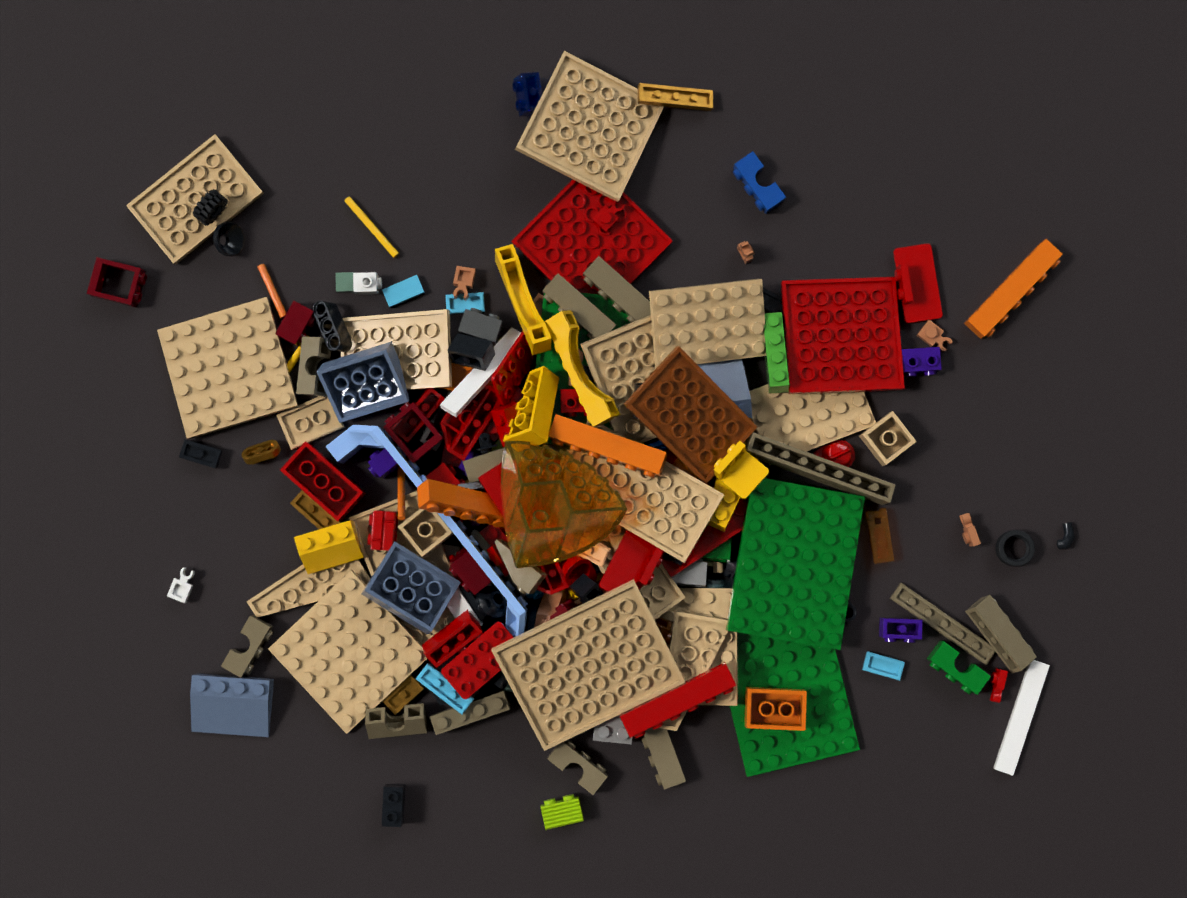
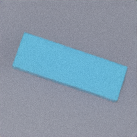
(442, 688)

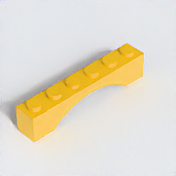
(528, 316)
(564, 333)

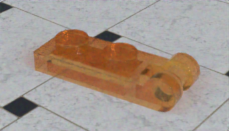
(880, 536)

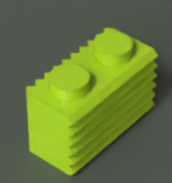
(561, 812)

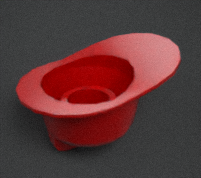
(838, 452)
(575, 567)

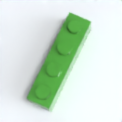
(775, 354)

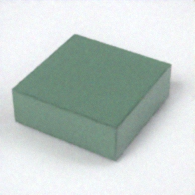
(344, 282)

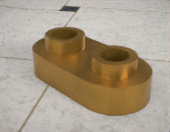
(261, 452)

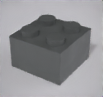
(481, 326)

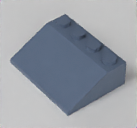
(732, 381)
(364, 382)
(411, 588)
(231, 705)

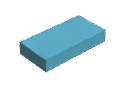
(403, 291)
(458, 305)
(883, 665)

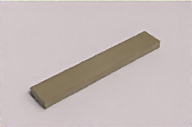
(943, 623)

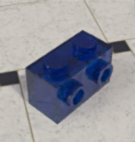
(528, 92)

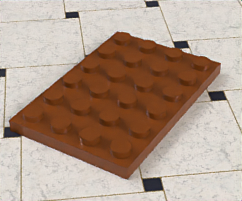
(689, 414)

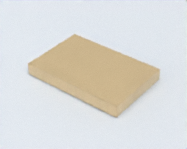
(309, 422)

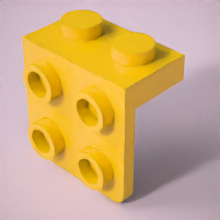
(740, 470)

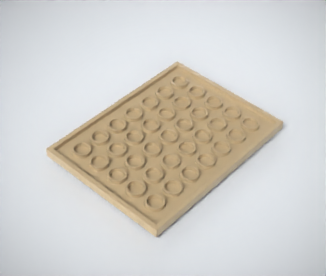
(588, 665)

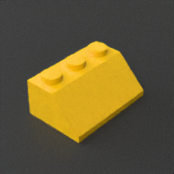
(329, 547)

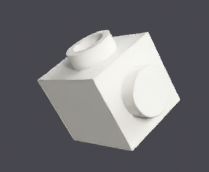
(366, 283)

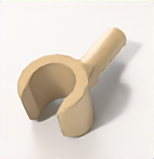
(717, 566)

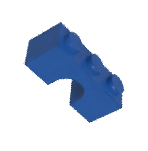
(766, 197)

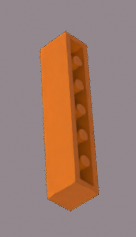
(1013, 288)
(607, 445)
(458, 502)

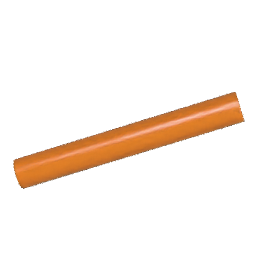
(272, 291)
(401, 494)

